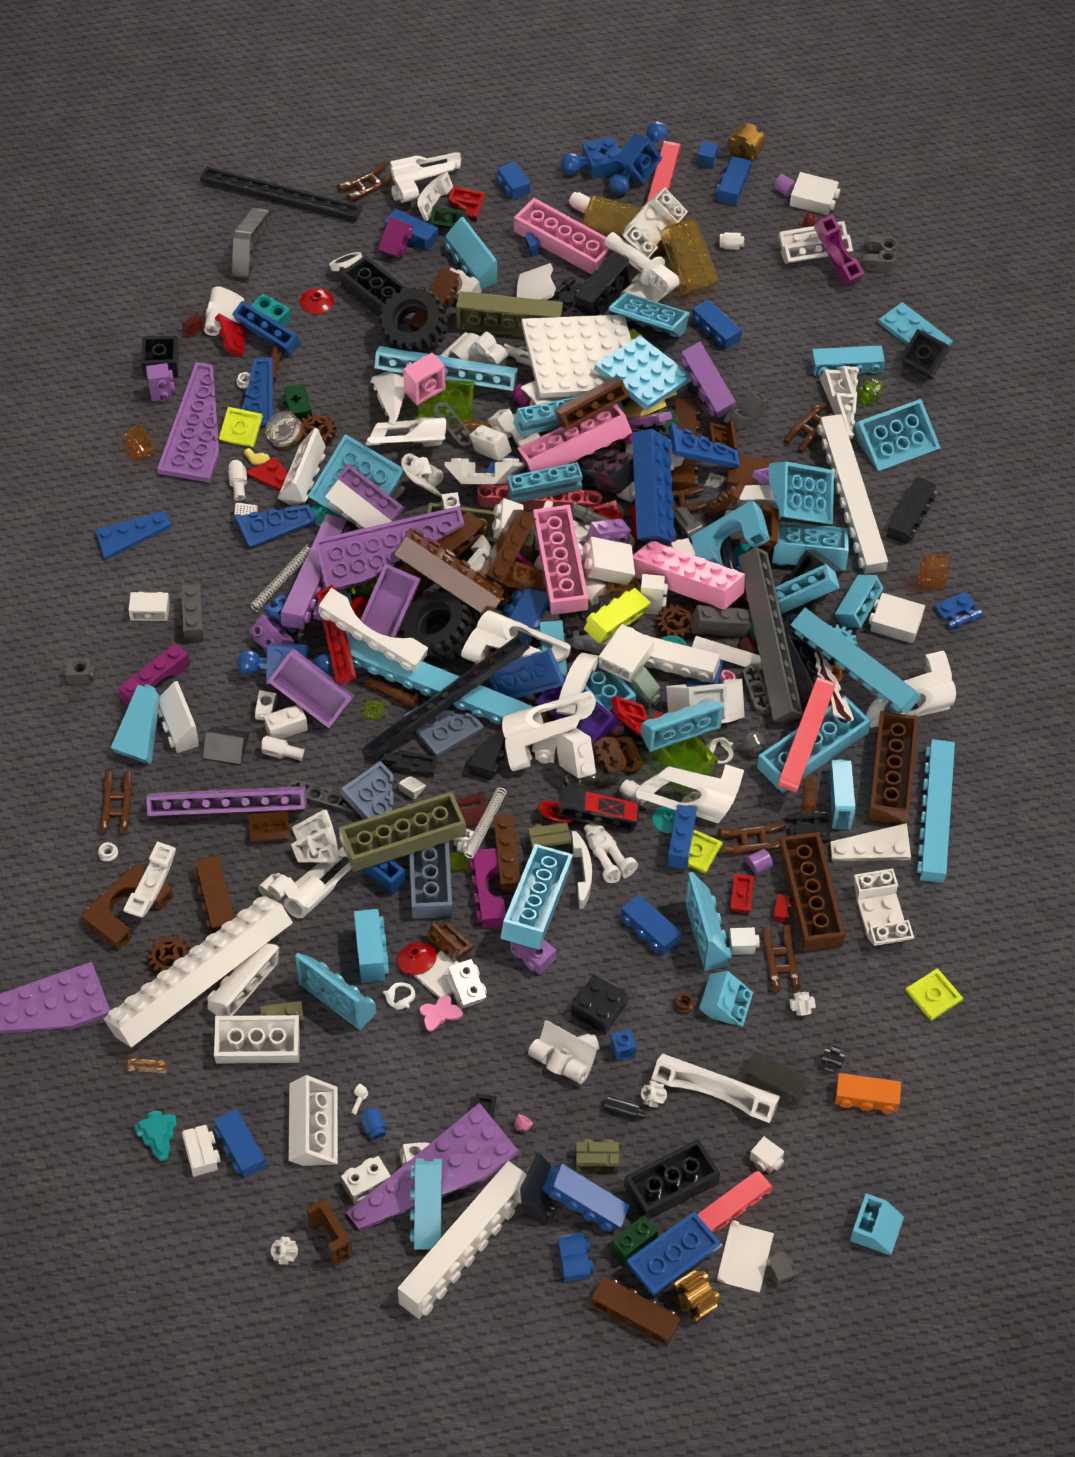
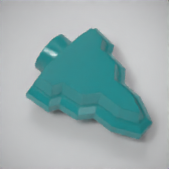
(157, 1132)

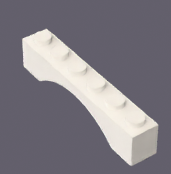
(403, 650)
(745, 1097)

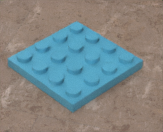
(645, 372)
(365, 460)

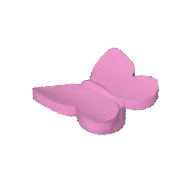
(440, 1012)

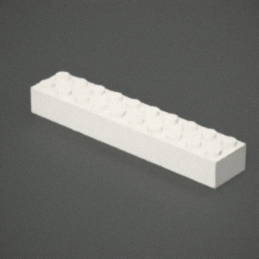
(197, 970)

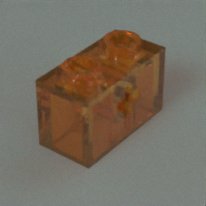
(934, 572)
(524, 576)

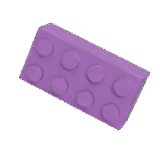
(708, 380)
(390, 601)
(311, 688)

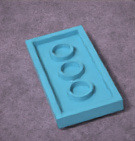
(904, 322)

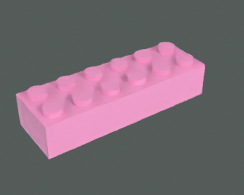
(562, 235)
(569, 445)
(560, 560)
(690, 574)

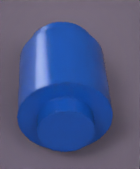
(373, 1123)

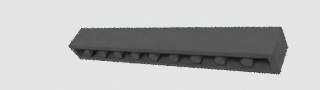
(770, 636)

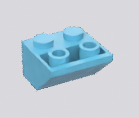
(726, 999)
(877, 1225)

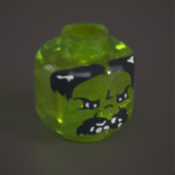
(870, 391)

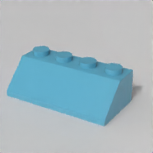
(471, 254)
(682, 724)

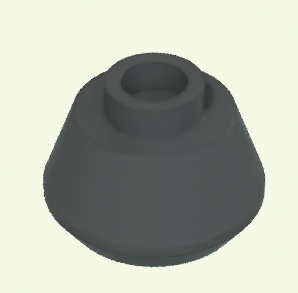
(753, 744)

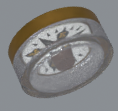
(284, 430)

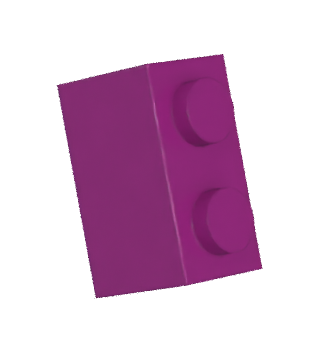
(396, 237)

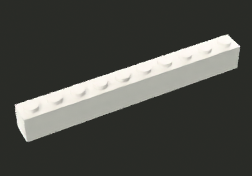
(852, 494)
(666, 655)

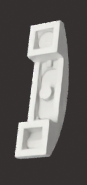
(431, 194)
(576, 680)
(580, 850)
(152, 880)

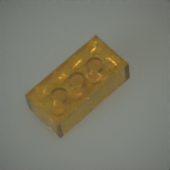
(609, 216)
(689, 256)

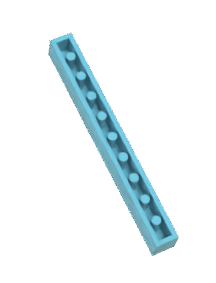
(431, 680)

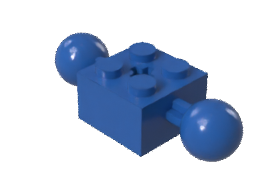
(597, 156)
(638, 158)
(250, 662)

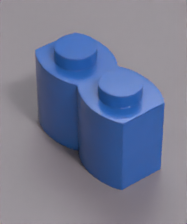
(574, 1257)

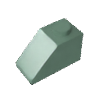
(645, 688)

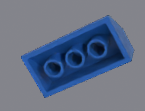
(526, 608)

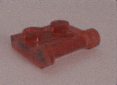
(474, 814)

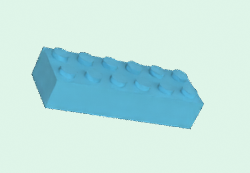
(833, 738)
(536, 896)

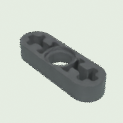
(455, 416)
(758, 682)

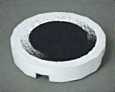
(345, 261)

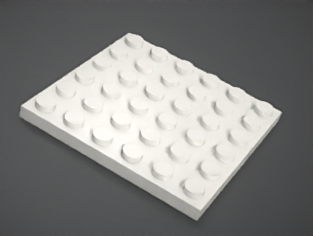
(568, 348)

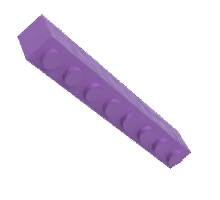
(310, 579)
(226, 801)

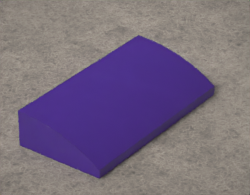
(595, 725)

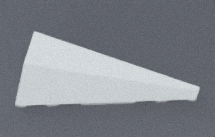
(390, 392)
(841, 393)

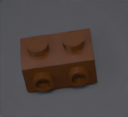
(722, 434)
(269, 825)
(449, 940)

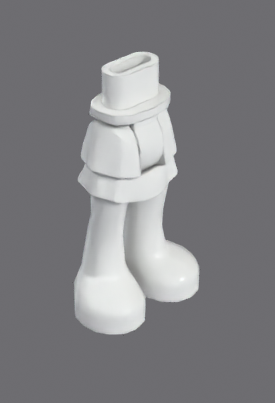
(603, 843)

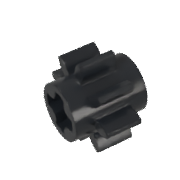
(833, 1058)

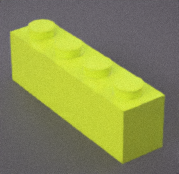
(619, 611)

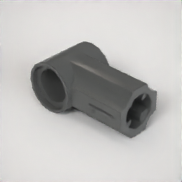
(687, 522)

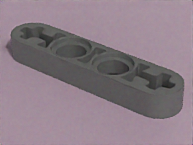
(325, 794)

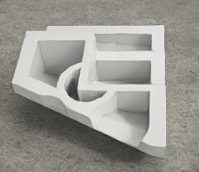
(536, 283)
(315, 839)

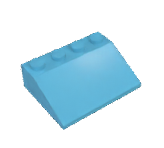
(651, 314)
(896, 435)
(803, 491)
(798, 537)
(706, 924)
(334, 991)

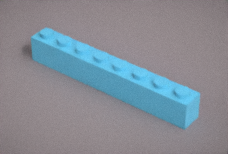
(455, 369)
(856, 661)
(937, 811)

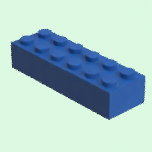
(653, 487)

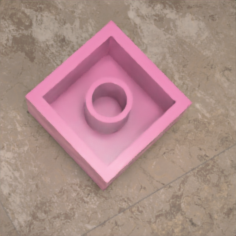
(424, 378)

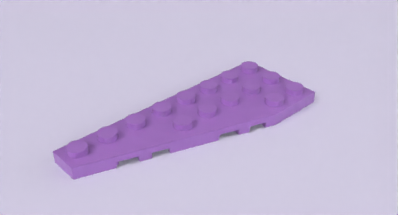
(193, 440)
(361, 554)
(54, 1002)
(469, 1154)

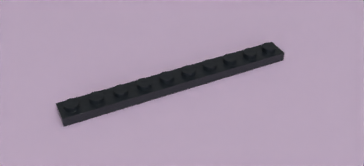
(281, 193)
(446, 697)

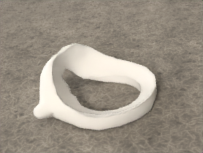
(724, 743)
(401, 1003)

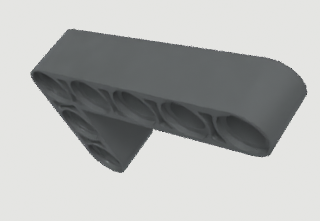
(244, 239)

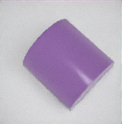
(784, 185)
(759, 861)

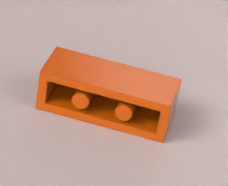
(868, 1093)

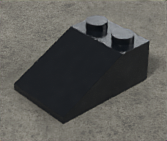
(534, 1201)

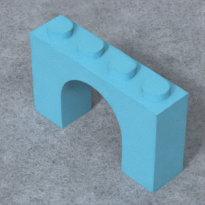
(746, 518)

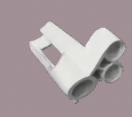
(407, 171)
(477, 349)
(424, 430)
(496, 630)
(934, 687)
(527, 727)
(712, 796)
(305, 893)

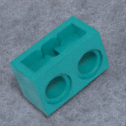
(272, 309)

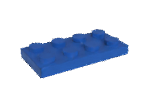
(528, 675)
(673, 1253)

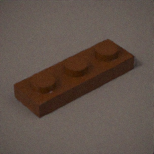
(724, 499)

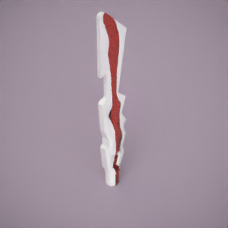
(839, 705)

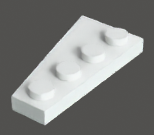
(878, 845)

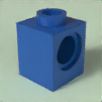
(707, 154)
(623, 1045)

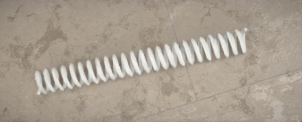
(279, 579)
(485, 828)

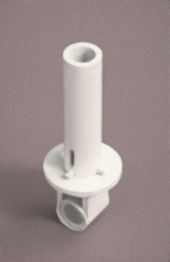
(652, 270)

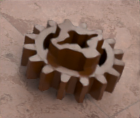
(325, 426)
(675, 621)
(168, 952)

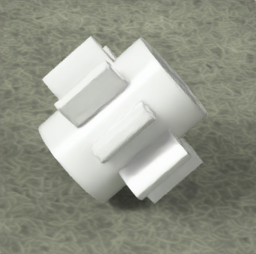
(462, 842)
(802, 1003)
(653, 1094)
(284, 1250)

